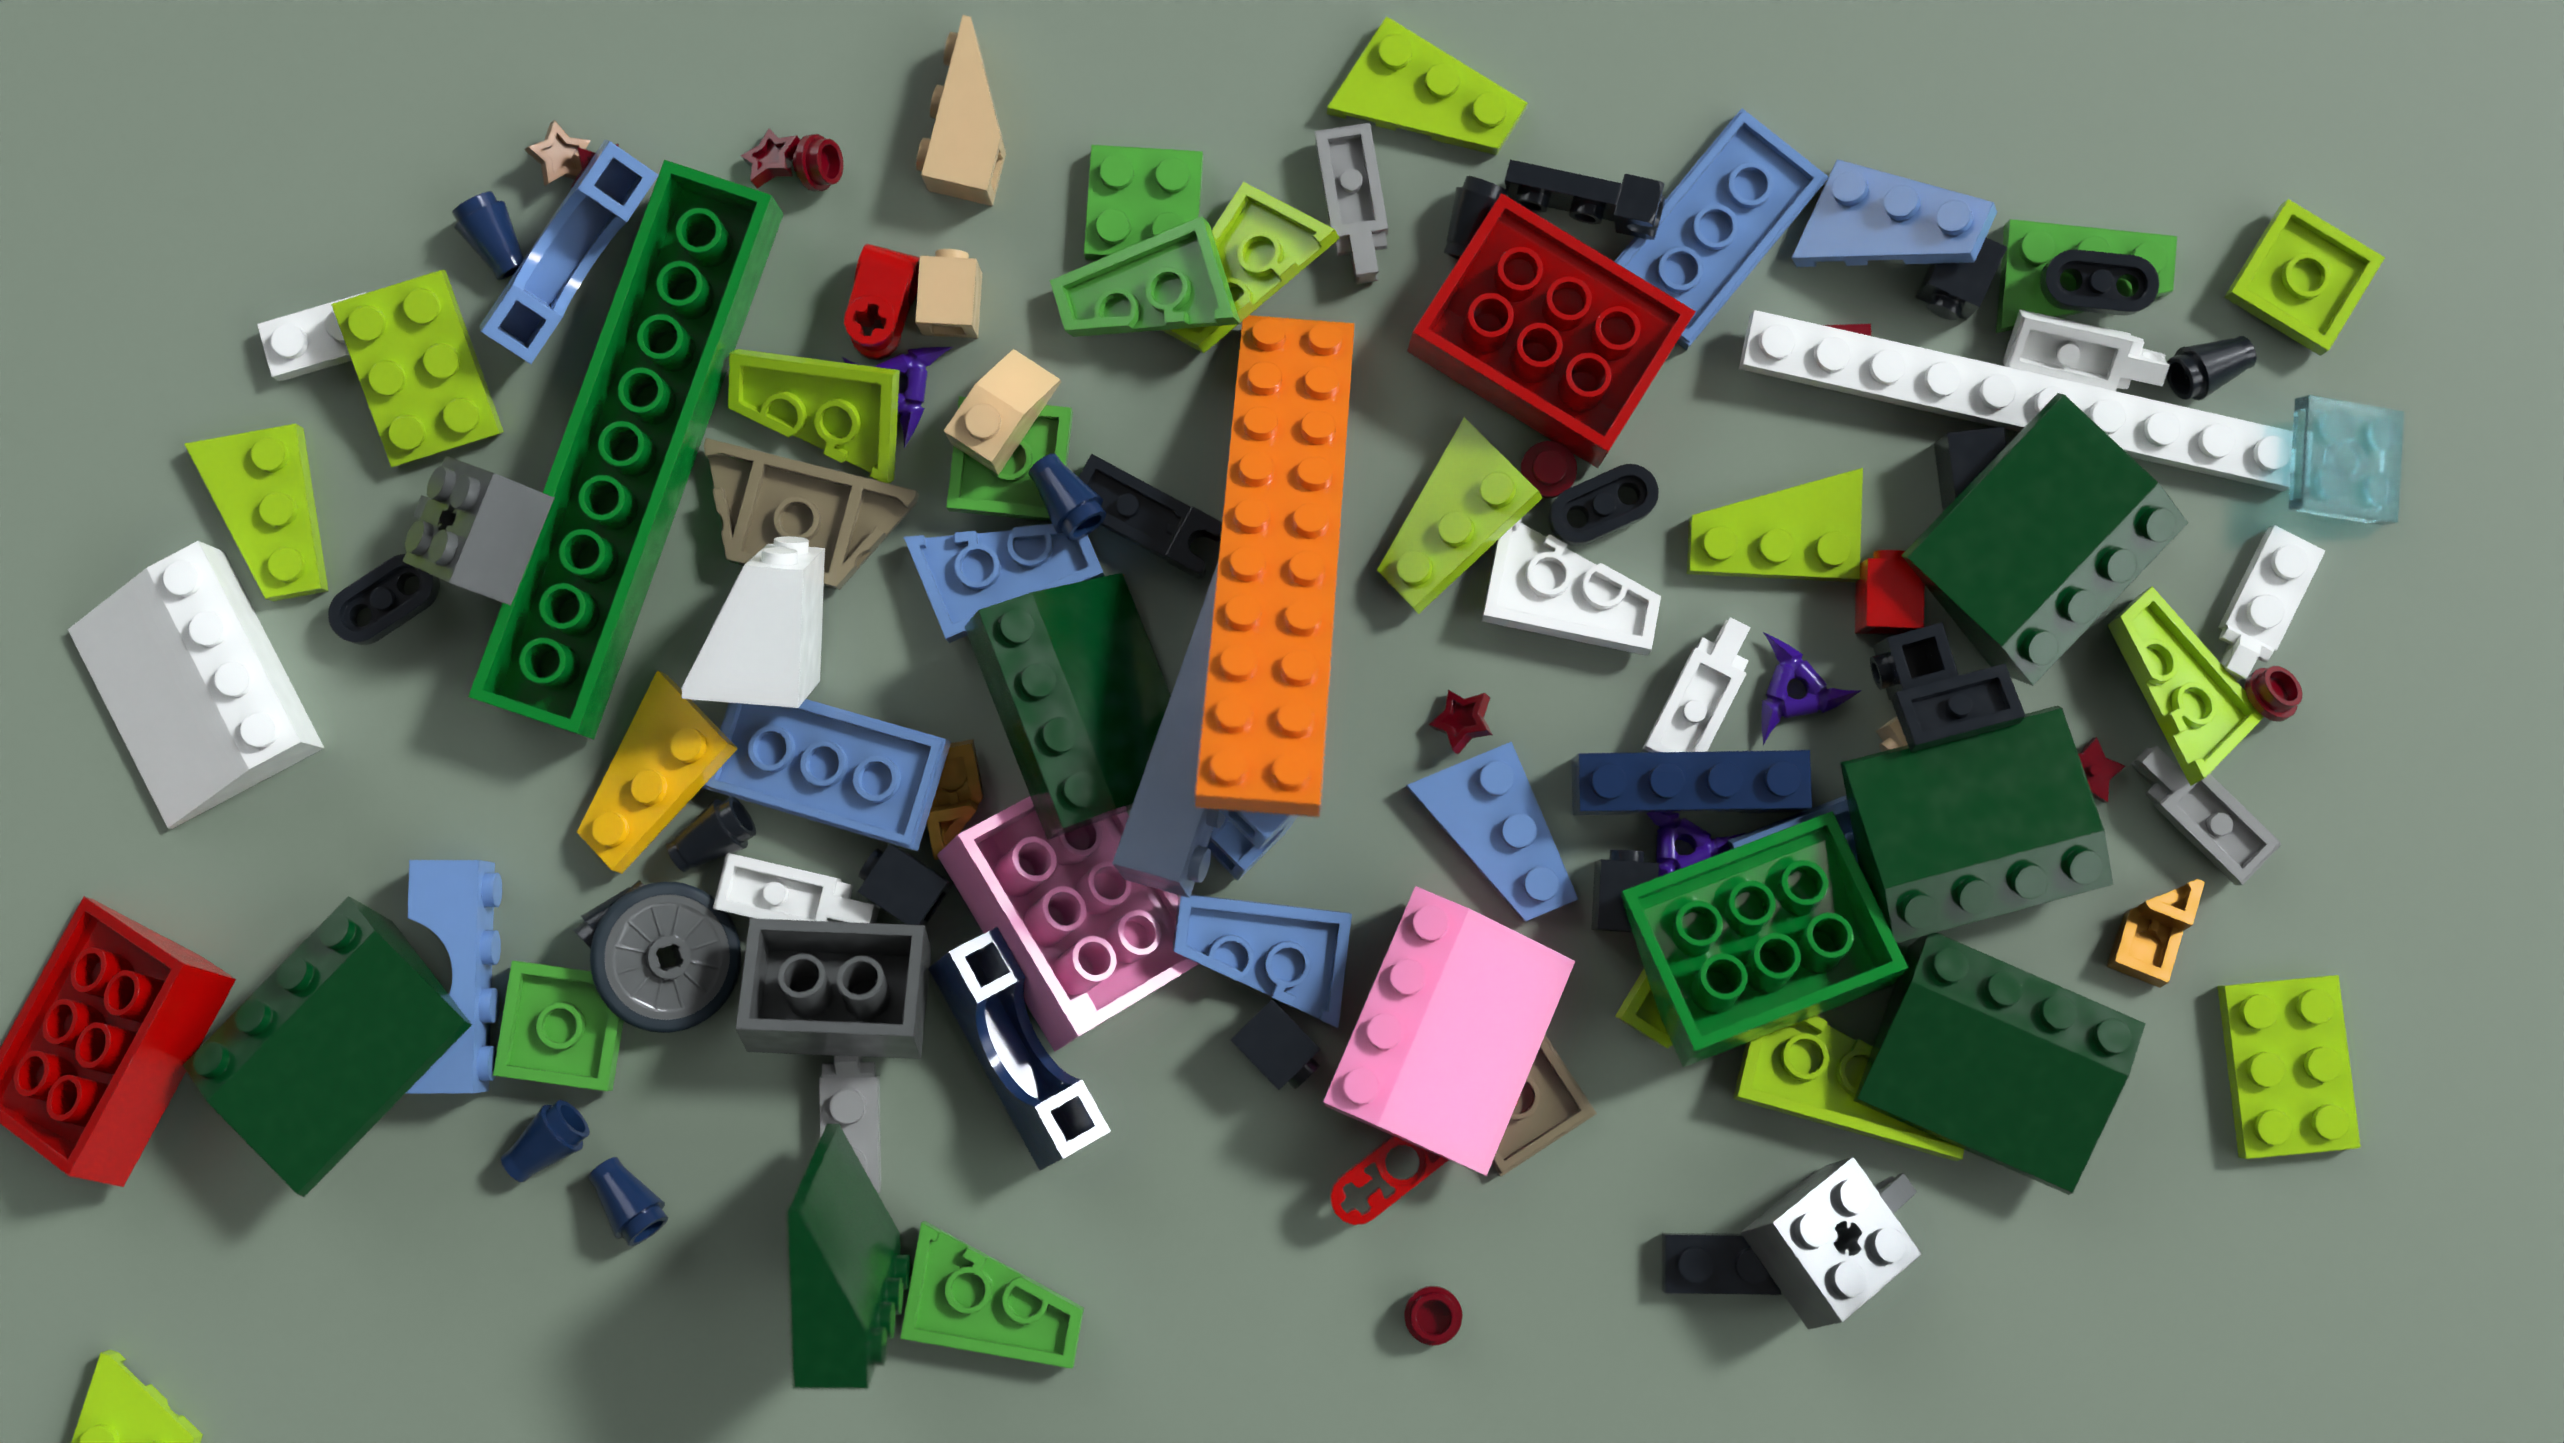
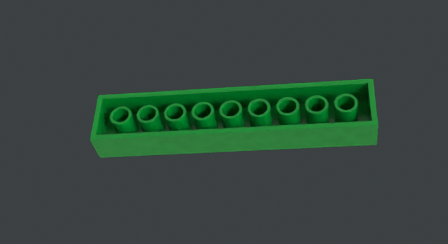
(629, 448)

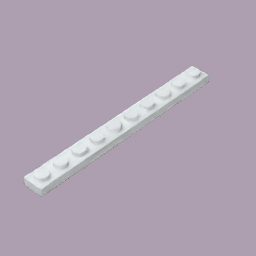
(2012, 398)

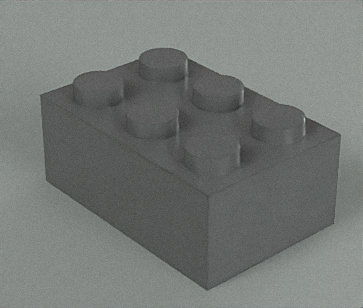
(834, 988)

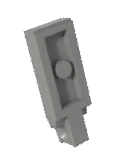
(1353, 195)
(2207, 817)
(853, 1101)

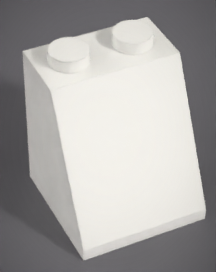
(767, 631)

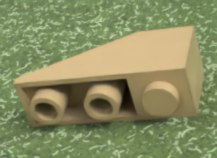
(966, 139)

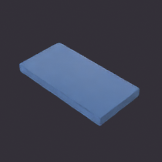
(1724, 219)
(833, 768)

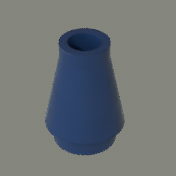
(490, 233)
(1068, 500)
(548, 1138)
(628, 1203)

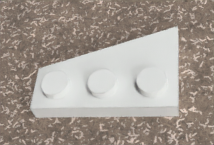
(1563, 595)

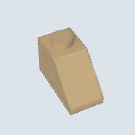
(1001, 410)

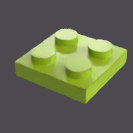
(2304, 277)

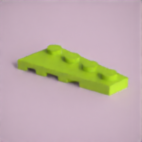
(1815, 1076)

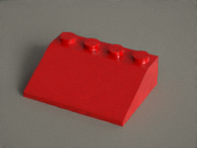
(1549, 330)
(105, 1042)

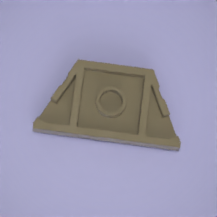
(781, 497)

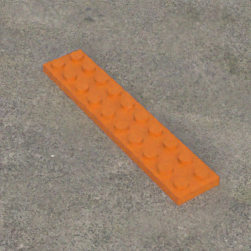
(1277, 570)

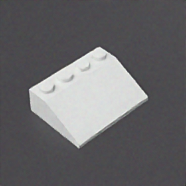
(193, 683)

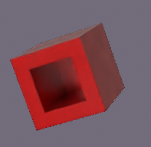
(1888, 595)

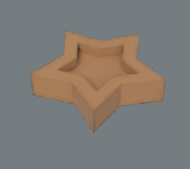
(558, 154)

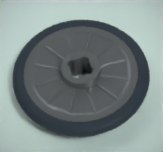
(627, 964)

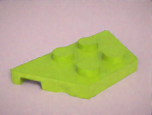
(128, 1411)

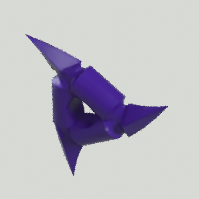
(912, 366)
(1780, 704)
(1672, 829)

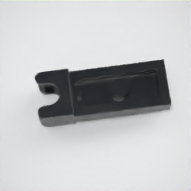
(1632, 205)
(1150, 516)

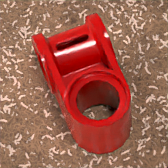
(881, 291)

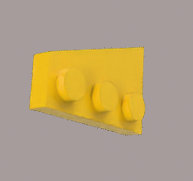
(653, 775)

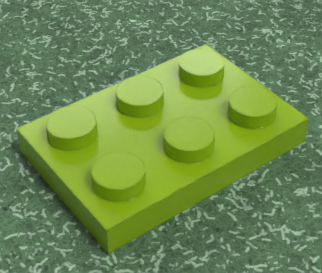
(417, 367)
(2288, 1067)

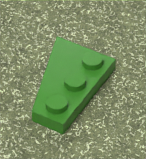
(2036, 243)
(1149, 287)
(985, 1306)

